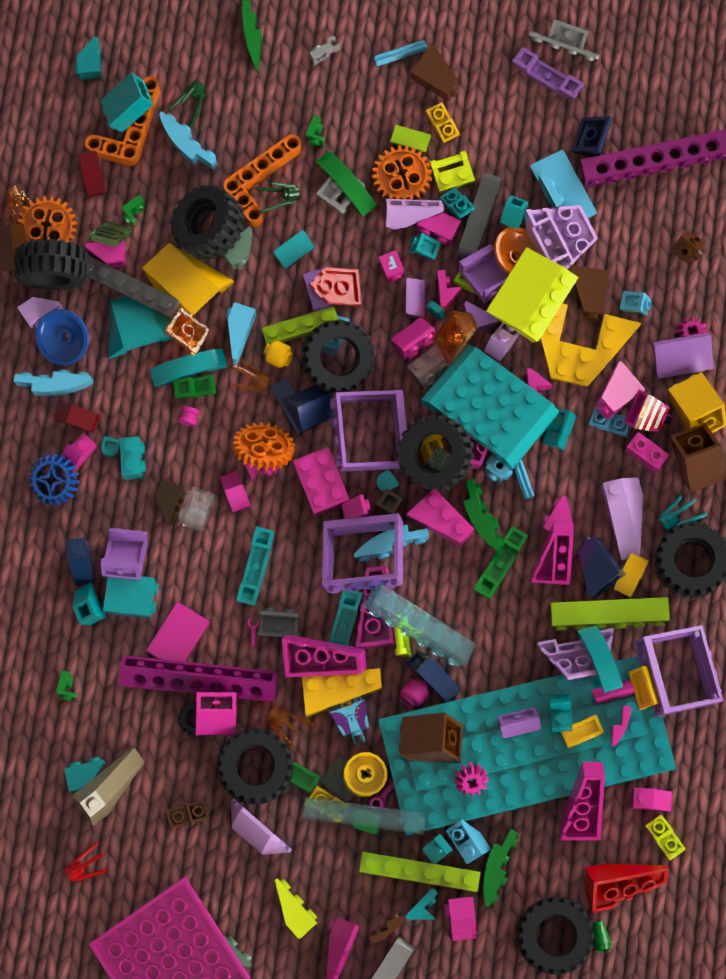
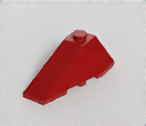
(615, 882)

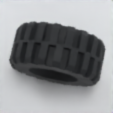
(220, 235)
(51, 264)
(363, 351)
(410, 452)
(673, 577)
(236, 747)
(574, 916)

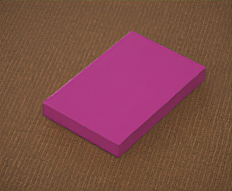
(178, 634)

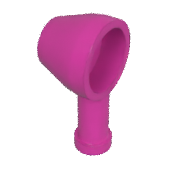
(382, 796)

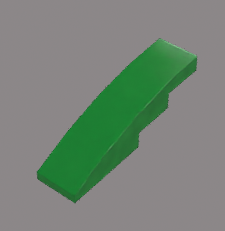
(252, 35)

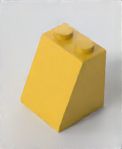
(698, 403)

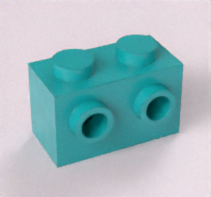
(131, 458)

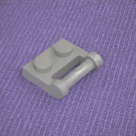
(330, 193)

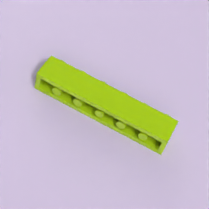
(609, 613)
(419, 872)

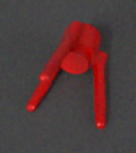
(76, 870)

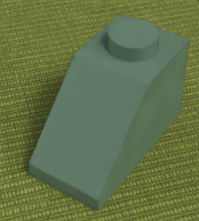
(240, 253)

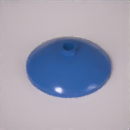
(53, 341)

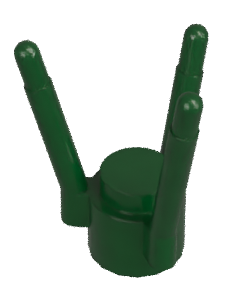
(193, 91)
(288, 192)

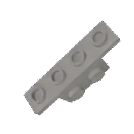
(568, 37)

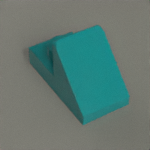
(561, 713)
(437, 849)
(419, 911)

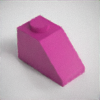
(651, 799)

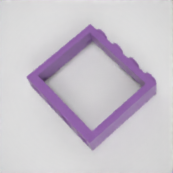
(399, 419)
(355, 526)
(704, 663)

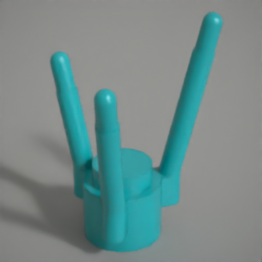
(669, 519)

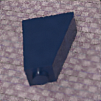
(80, 560)
(598, 566)
(433, 675)

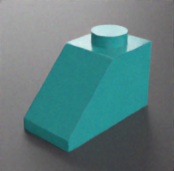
(89, 61)

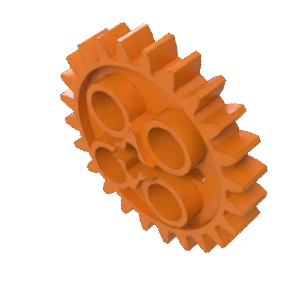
(418, 169)
(64, 228)
(263, 446)

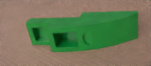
(484, 523)
(493, 875)

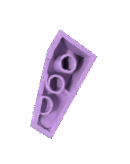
(625, 509)

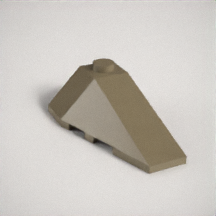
(104, 791)

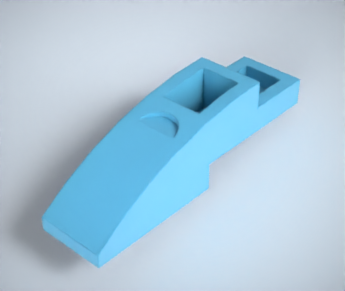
(181, 139)
(60, 384)
(382, 544)

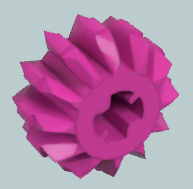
(685, 327)
(469, 773)

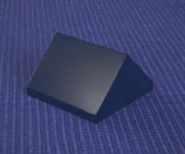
(591, 136)
(309, 407)

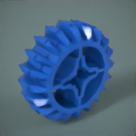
(53, 487)

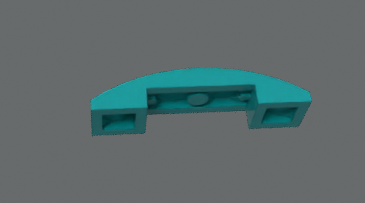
(188, 366)
(256, 566)
(345, 617)
(601, 658)

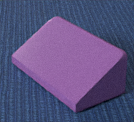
(415, 298)
(519, 723)

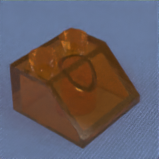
(186, 330)
(455, 334)

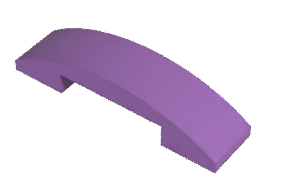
(546, 75)

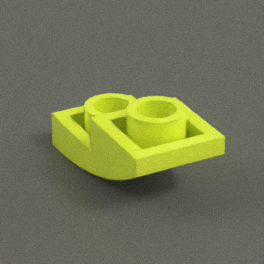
(665, 837)

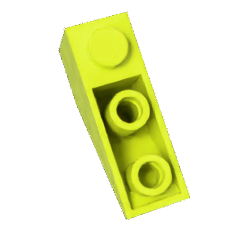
(295, 915)

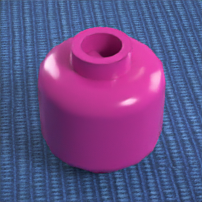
(414, 693)

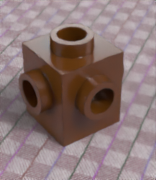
(688, 247)

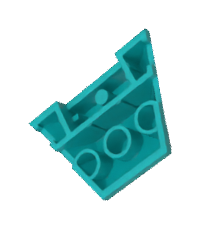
(133, 326)

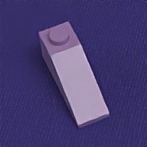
(403, 213)

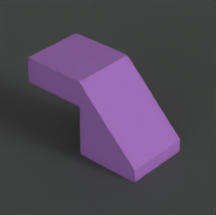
(316, 302)

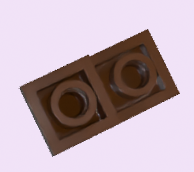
(187, 814)
(393, 923)

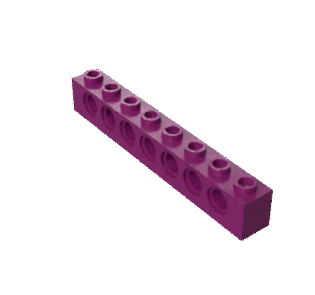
(644, 154)
(197, 677)

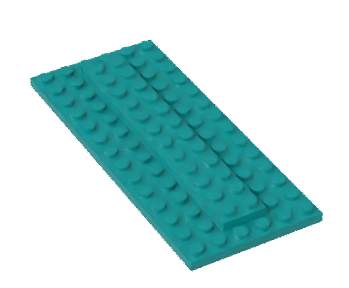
(528, 765)

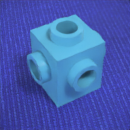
(497, 474)

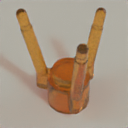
(16, 198)
(260, 380)
(278, 718)

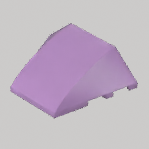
(560, 233)
(572, 657)
(255, 832)

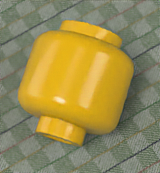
(278, 354)

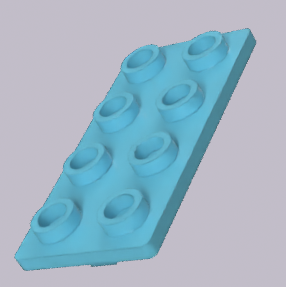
(561, 183)

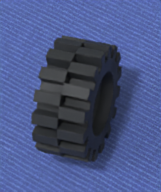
(183, 719)

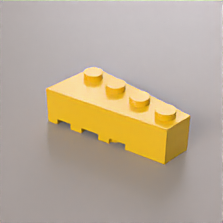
(330, 690)

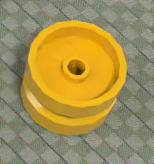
(367, 763)

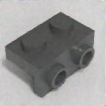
(278, 623)

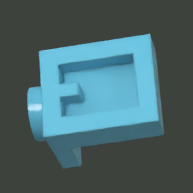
(635, 302)

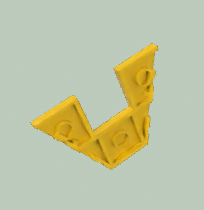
(581, 364)

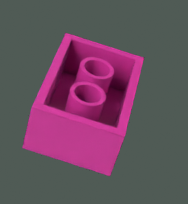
(321, 482)

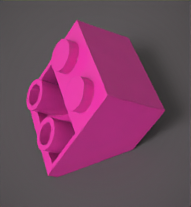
(413, 339)
(215, 713)

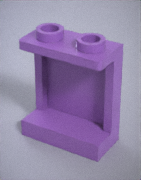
(483, 273)
(124, 554)

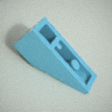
(240, 324)

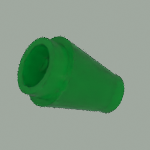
(601, 938)

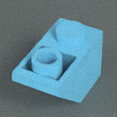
(468, 841)

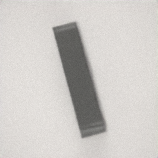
(480, 215)

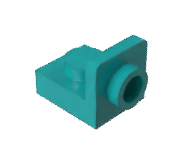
(424, 246)

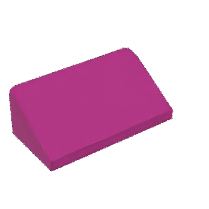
(600, 696)

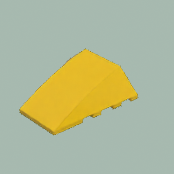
(185, 278)

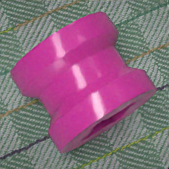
(188, 416)

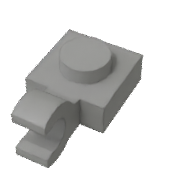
(322, 52)

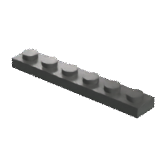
(132, 288)

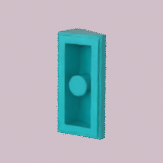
(293, 249)
(560, 429)

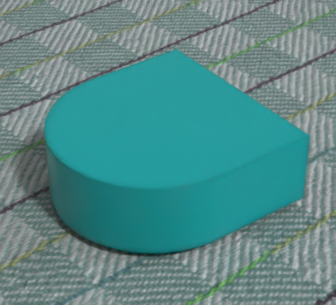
(435, 310)
(110, 447)
(386, 481)

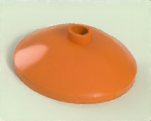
(510, 246)

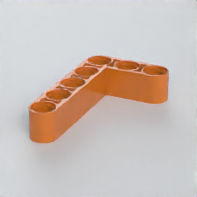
(135, 129)
(260, 174)

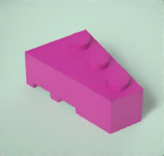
(440, 517)
(555, 557)

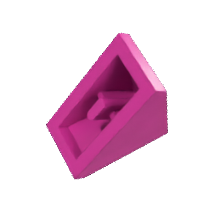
(235, 491)

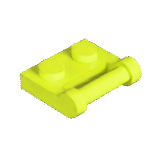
(454, 177)
(402, 644)

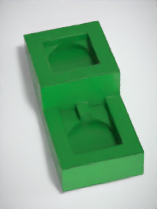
(194, 387)

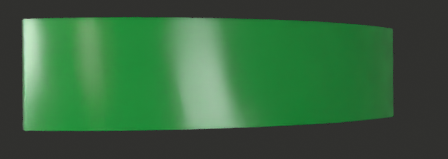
(347, 182)
(501, 563)

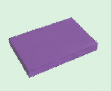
(683, 355)

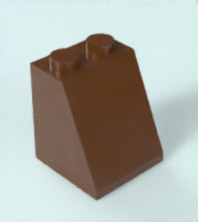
(698, 457)
(431, 738)

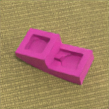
(618, 730)

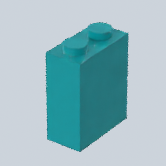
(126, 102)
(131, 597)

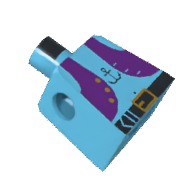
(351, 718)

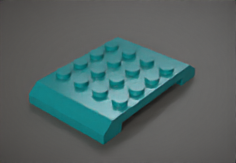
(491, 405)

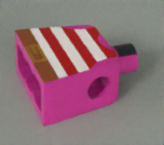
(647, 413)

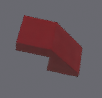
(92, 174)
(77, 417)

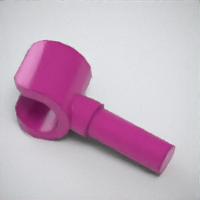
(253, 631)

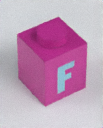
(391, 266)

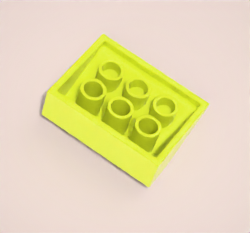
(531, 294)

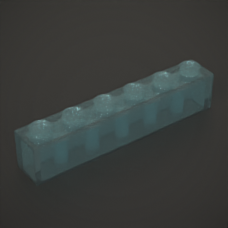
(419, 625)
(364, 816)

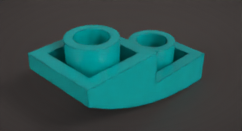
(456, 203)

